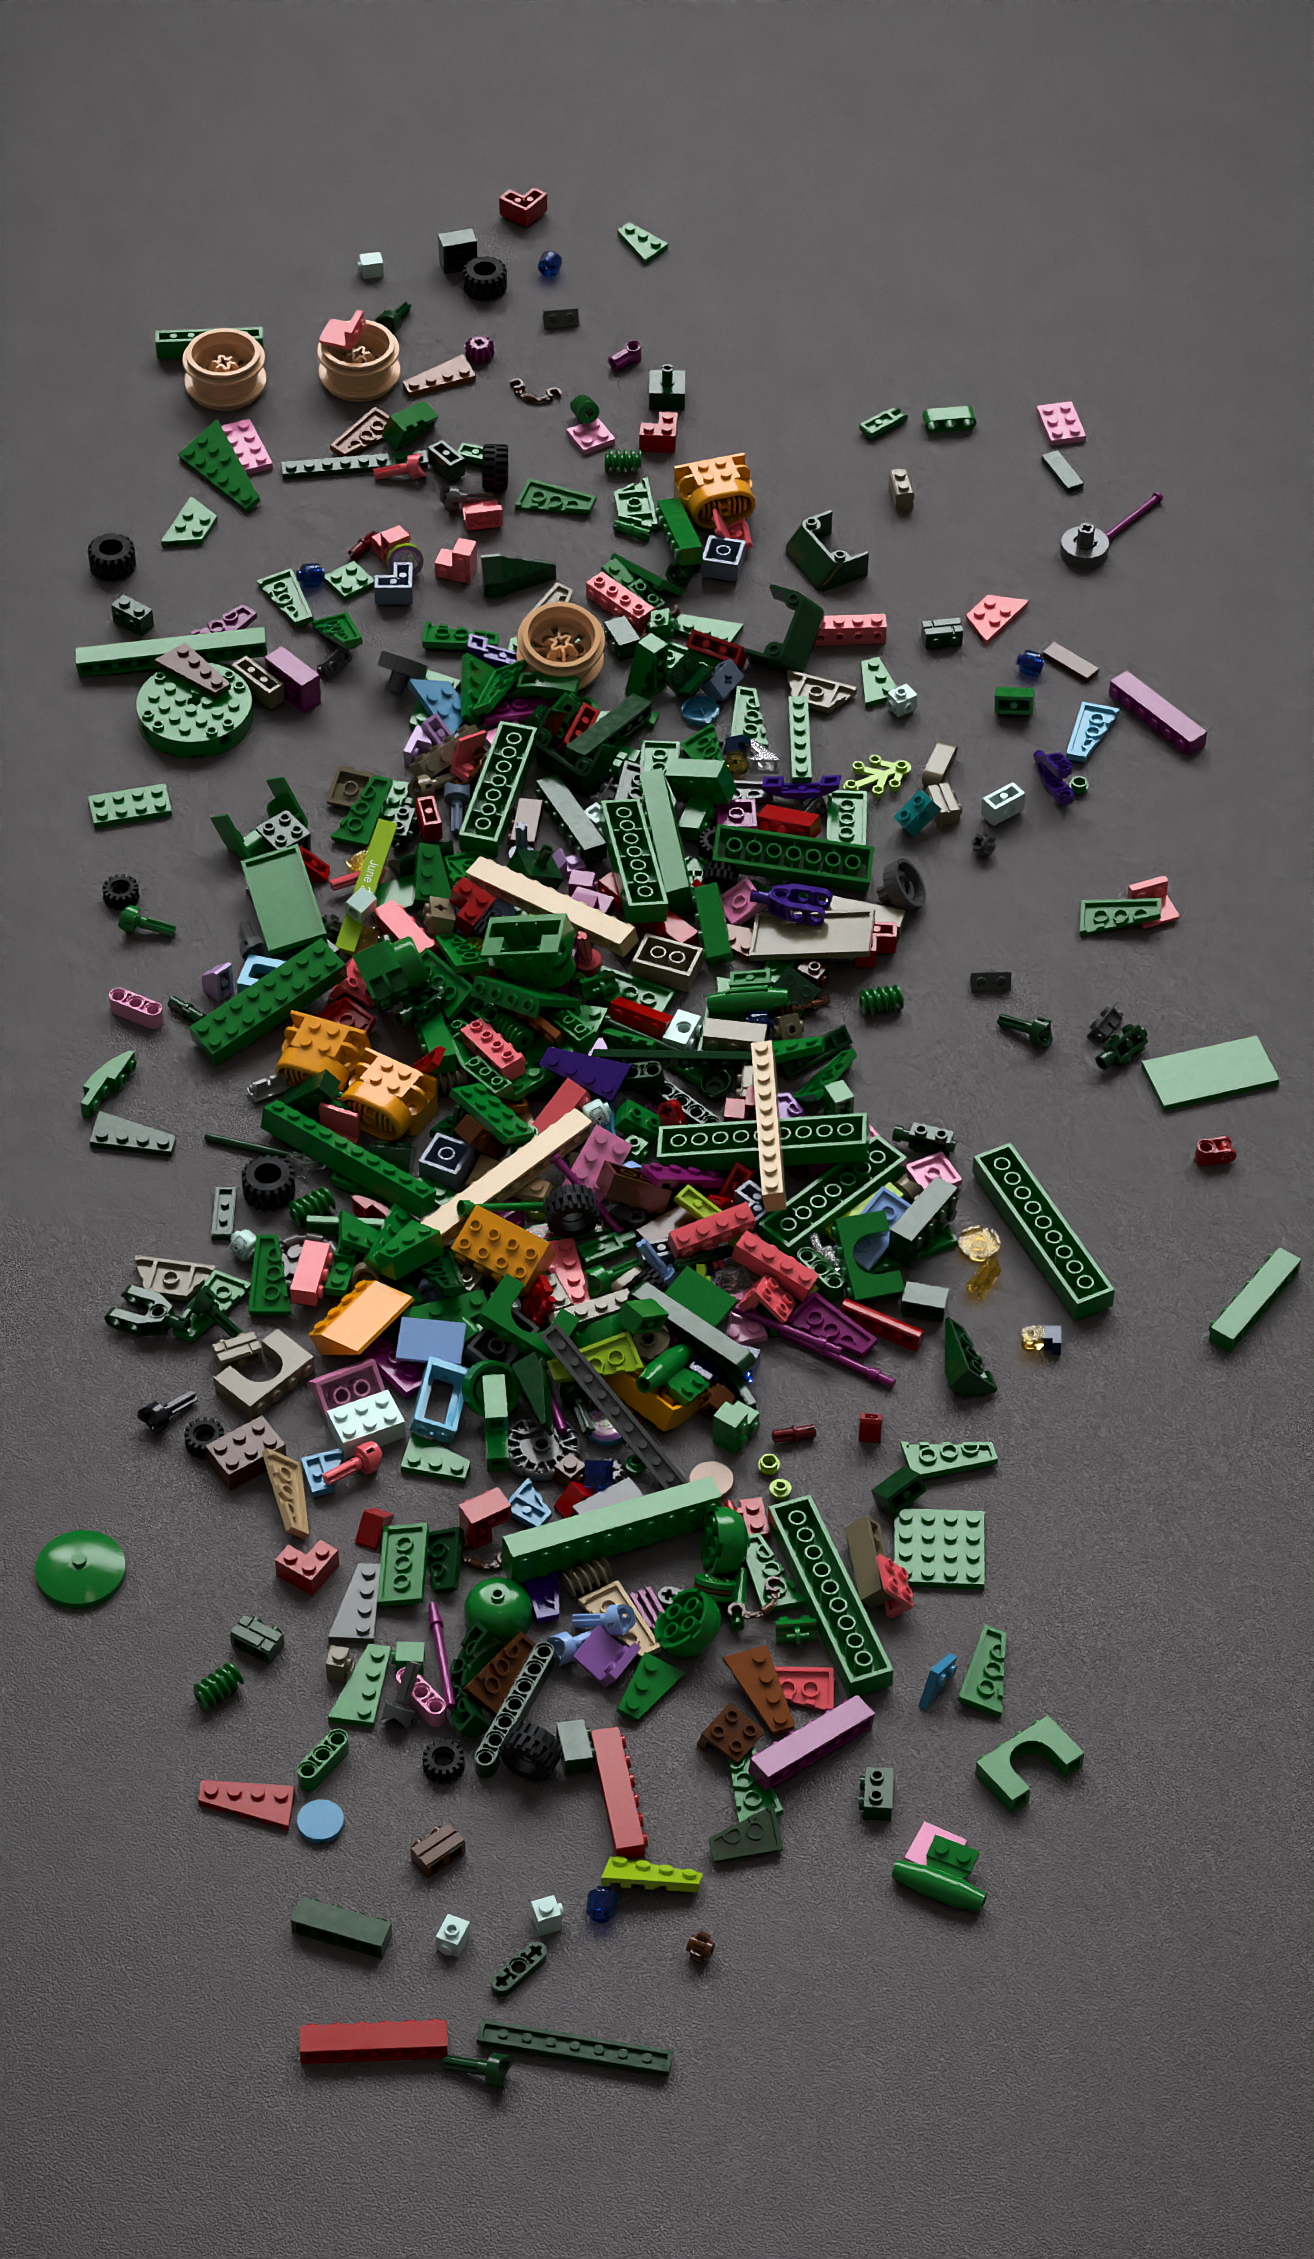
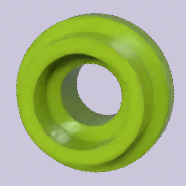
(769, 1459)
(780, 1494)

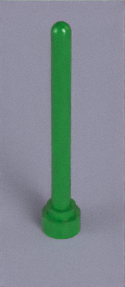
(465, 1207)

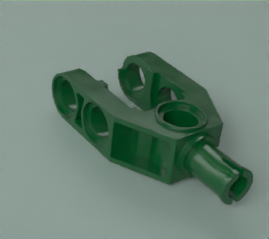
(157, 1320)

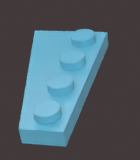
(1089, 729)

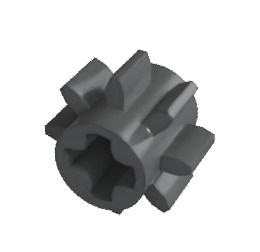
(984, 844)
(332, 925)

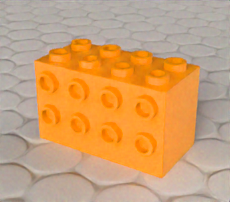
(501, 1247)

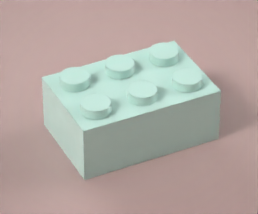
(366, 1420)

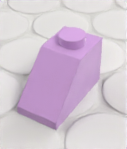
(219, 981)

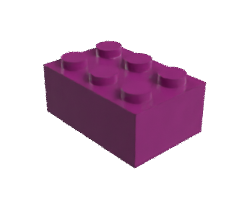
(299, 680)

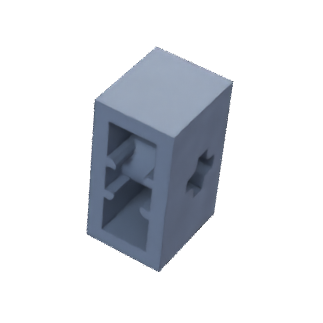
(724, 680)

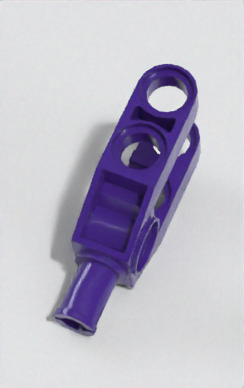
(1051, 771)
(786, 898)

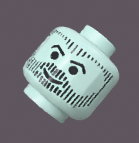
(597, 1112)
(243, 1244)

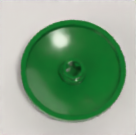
(80, 1569)

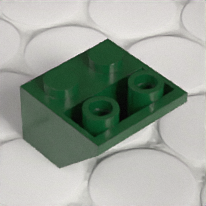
(400, 1155)

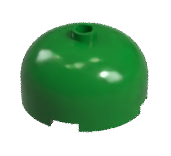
(598, 1331)
(723, 1540)
(500, 1607)
(688, 1624)

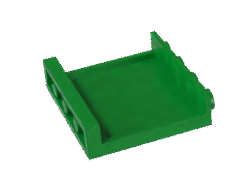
(520, 996)

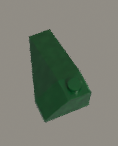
(508, 575)
(963, 1364)
(536, 1384)

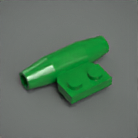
(749, 992)
(670, 1371)
(944, 1875)

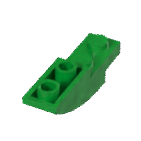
(639, 587)
(541, 684)
(106, 1079)
(341, 1273)

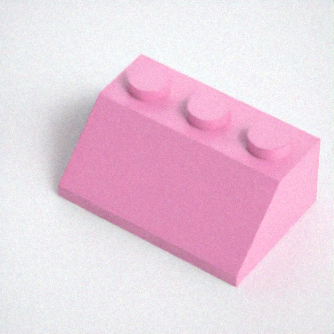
(346, 1385)

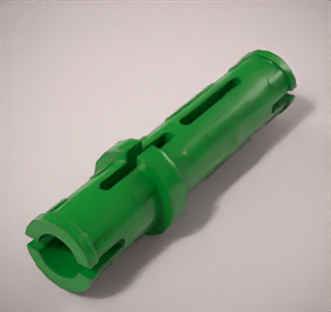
(740, 1597)

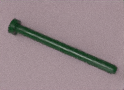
(608, 1022)
(248, 1146)

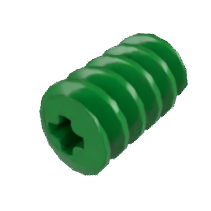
(584, 409)
(621, 461)
(880, 998)
(513, 1031)
(311, 1204)
(216, 1685)

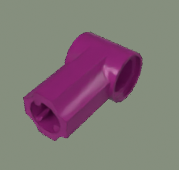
(631, 354)

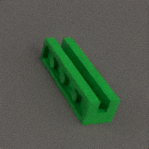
(713, 923)

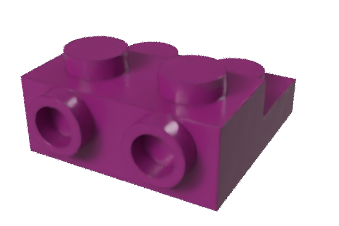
(738, 813)

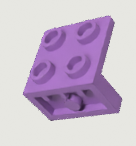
(604, 1656)

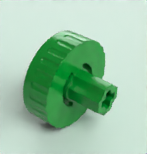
(473, 1386)

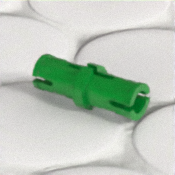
(632, 530)

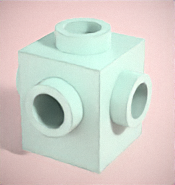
(901, 700)

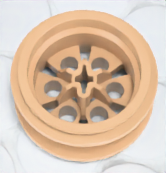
(224, 369)
(366, 370)
(568, 624)

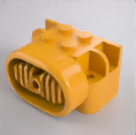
(714, 484)
(321, 1045)
(391, 1097)

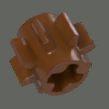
(700, 1946)

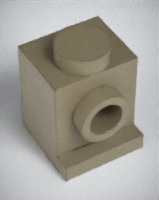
(339, 1664)

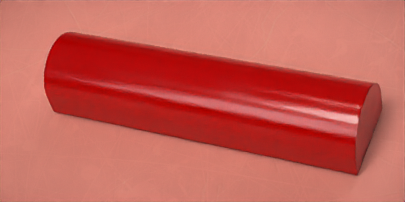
(883, 1325)

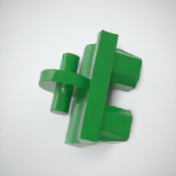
(598, 985)
(796, 1630)

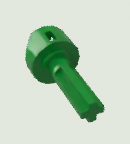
(131, 918)
(600, 1280)

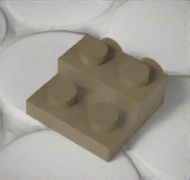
(347, 786)

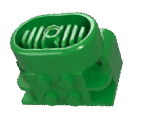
(531, 948)
(392, 972)

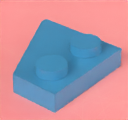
(317, 1465)
(528, 1506)
(937, 1679)

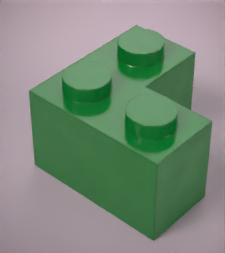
(734, 1425)

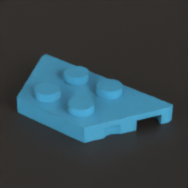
(439, 698)

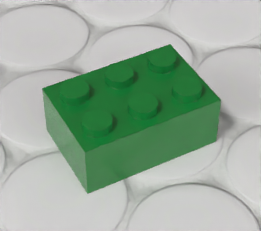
(700, 780)

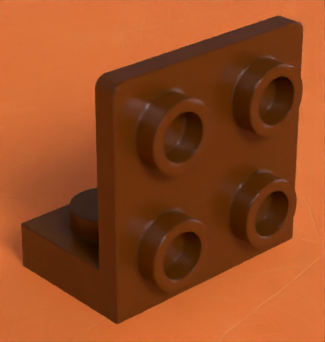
(731, 1733)

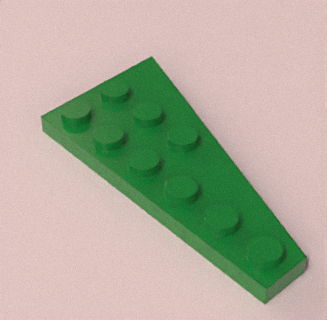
(217, 462)

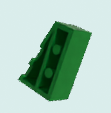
(409, 424)
(648, 667)
(429, 875)
(409, 1250)

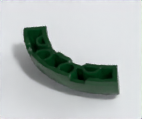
(477, 1651)

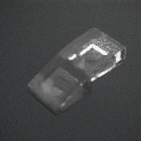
(825, 1252)

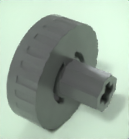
(1078, 545)
(401, 670)
(902, 886)

